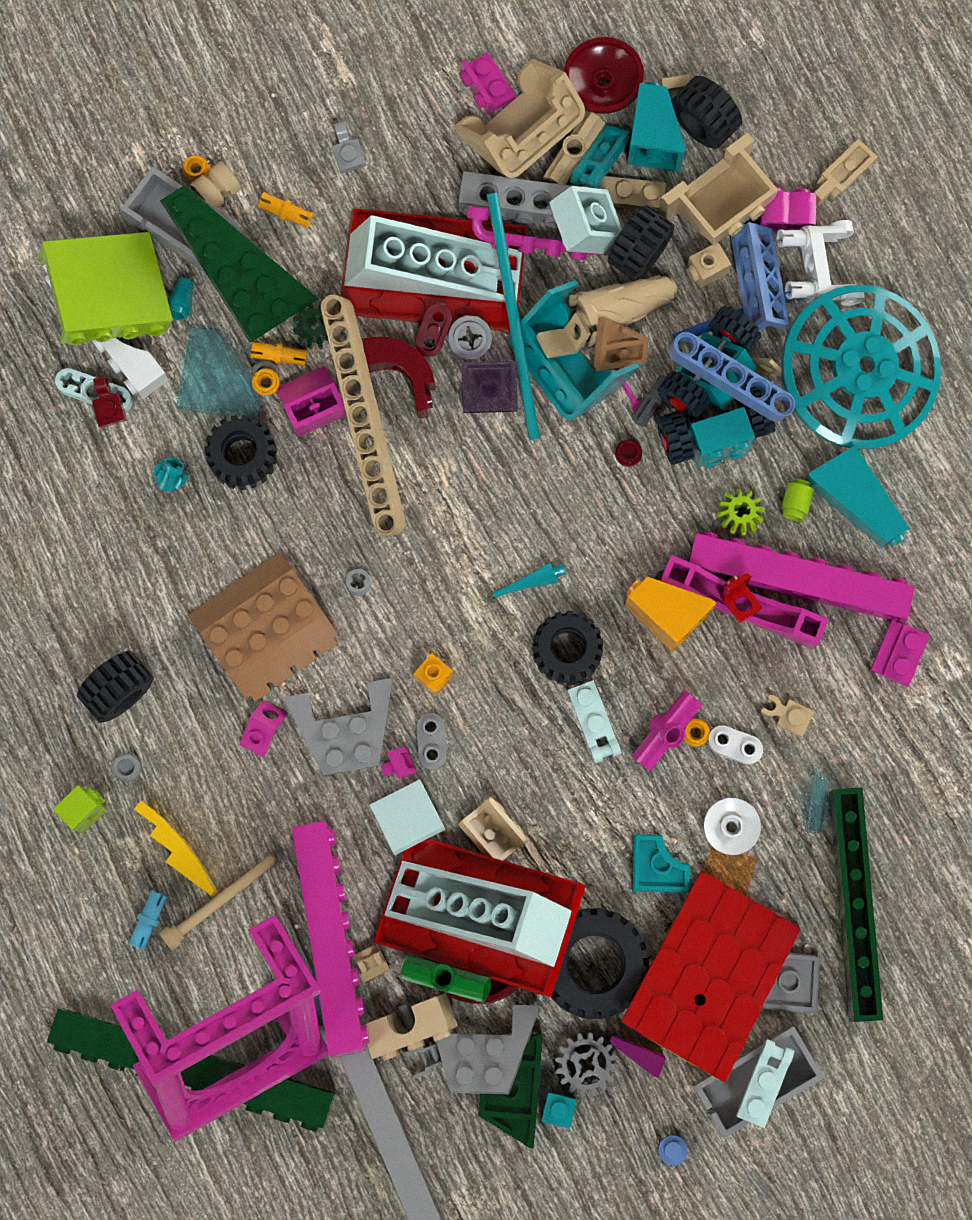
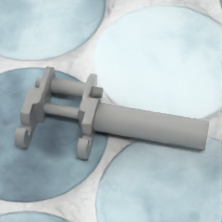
(409, 1021)

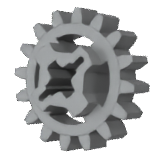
(576, 1080)

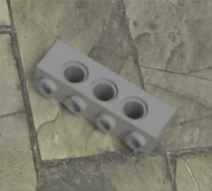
(528, 192)

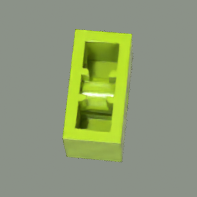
(81, 808)

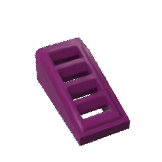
(644, 1057)

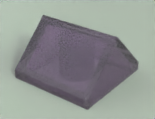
(489, 387)

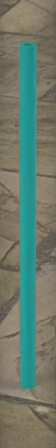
(513, 316)

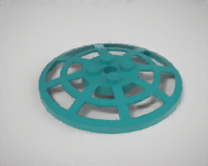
(848, 372)

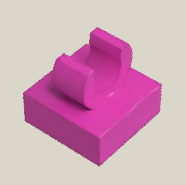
(399, 764)

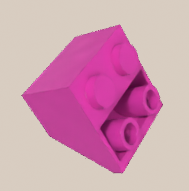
(311, 401)

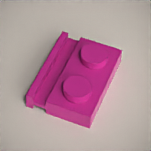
(899, 653)

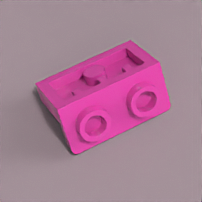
(487, 83)

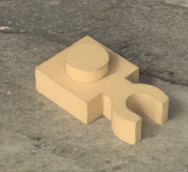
(791, 717)

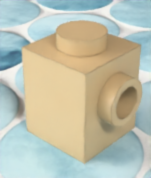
(708, 265)

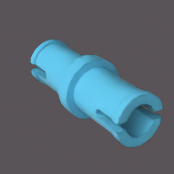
(147, 920)

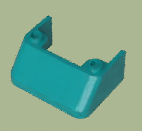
(567, 378)

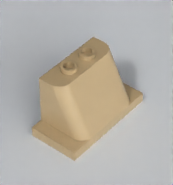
(723, 195)

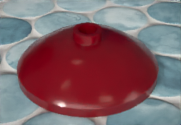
(606, 61)

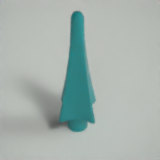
(543, 576)

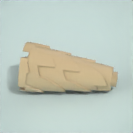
(621, 302)

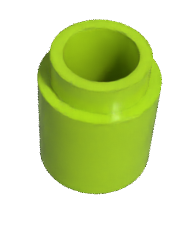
(797, 500)

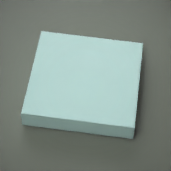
(407, 817)

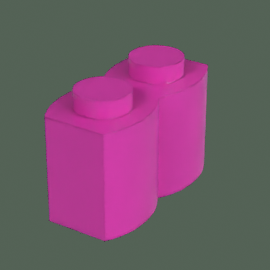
(790, 210)

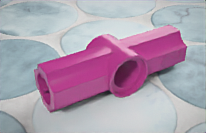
(667, 730)

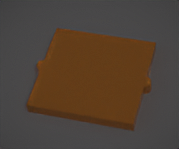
(731, 869)

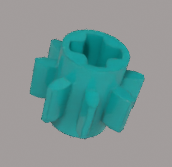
(170, 474)

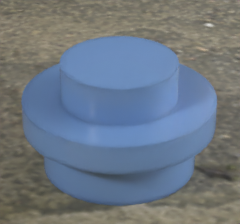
(672, 1150)

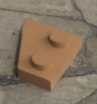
(618, 346)

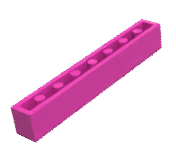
(804, 578)
(328, 939)

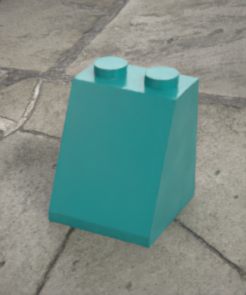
(656, 132)

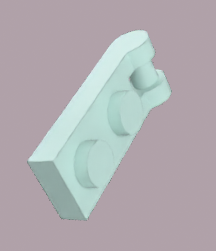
(593, 720)
(764, 1084)

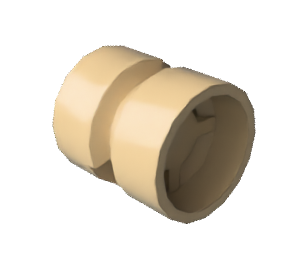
(216, 185)

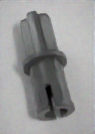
(649, 405)

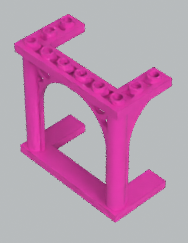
(285, 999)

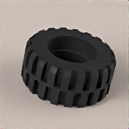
(633, 966)

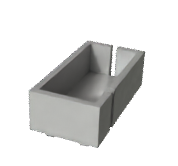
(148, 214)
(726, 1097)

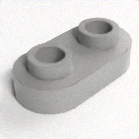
(431, 741)

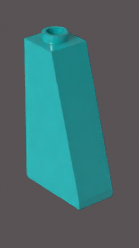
(859, 496)

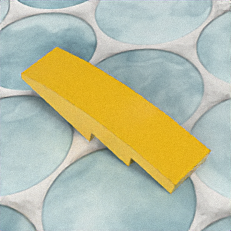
(182, 856)

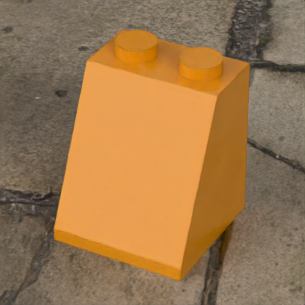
(667, 610)

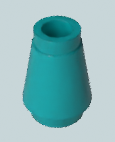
(181, 299)

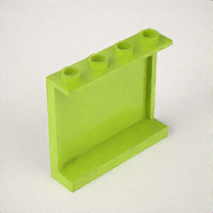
(106, 287)

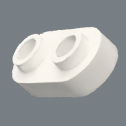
(735, 746)

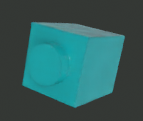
(558, 1109)

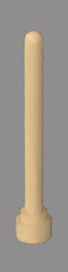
(173, 935)

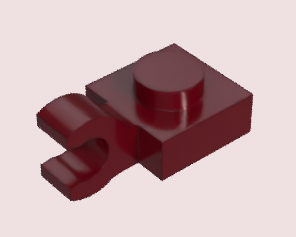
(109, 406)

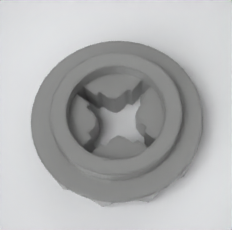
(462, 347)

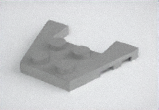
(349, 740)
(487, 1061)

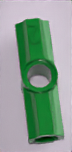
(461, 984)

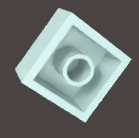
(586, 219)

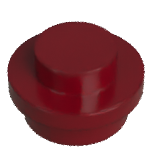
(628, 453)

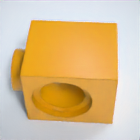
(433, 674)

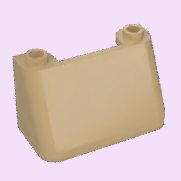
(529, 123)

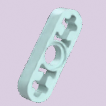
(77, 377)

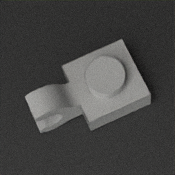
(347, 152)

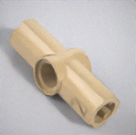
(582, 139)

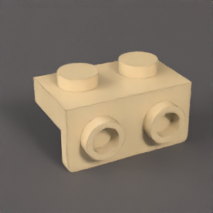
(493, 830)

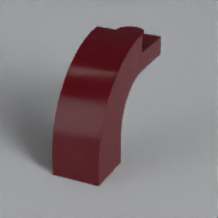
(399, 356)

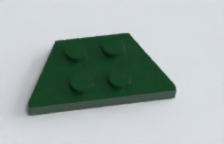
(517, 1111)

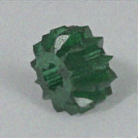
(304, 329)

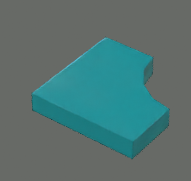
(655, 868)

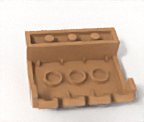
(264, 627)

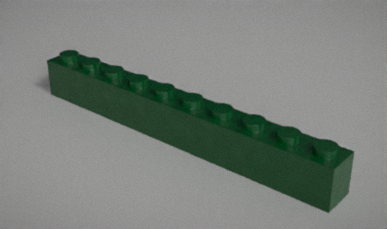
(108, 1042)

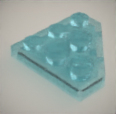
(215, 379)

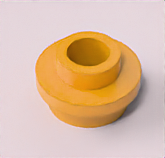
(190, 163)
(263, 374)
(704, 732)

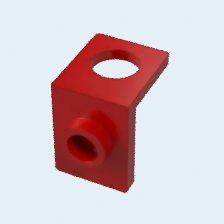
(737, 588)

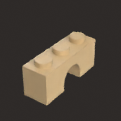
(432, 1018)

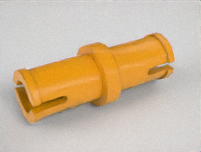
(285, 210)
(279, 353)

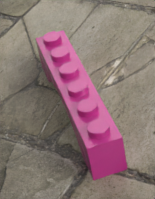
(776, 617)

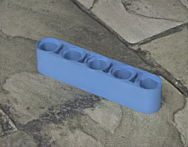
(745, 377)

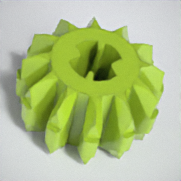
(730, 509)

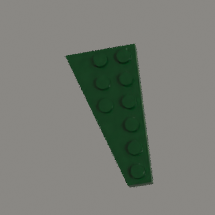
(245, 277)

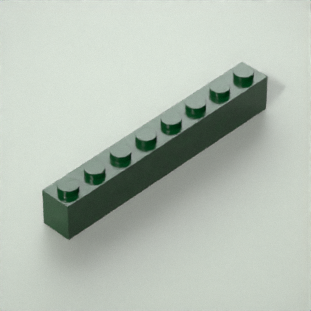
(855, 905)

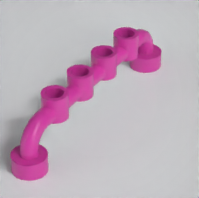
(526, 243)

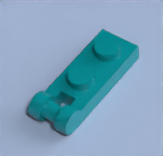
(600, 157)

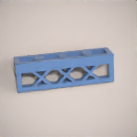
(754, 276)

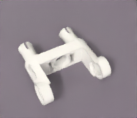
(811, 242)

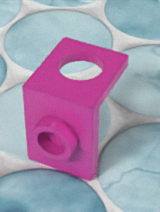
(261, 729)

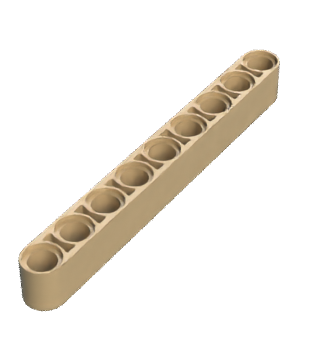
(353, 405)

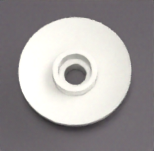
(742, 815)

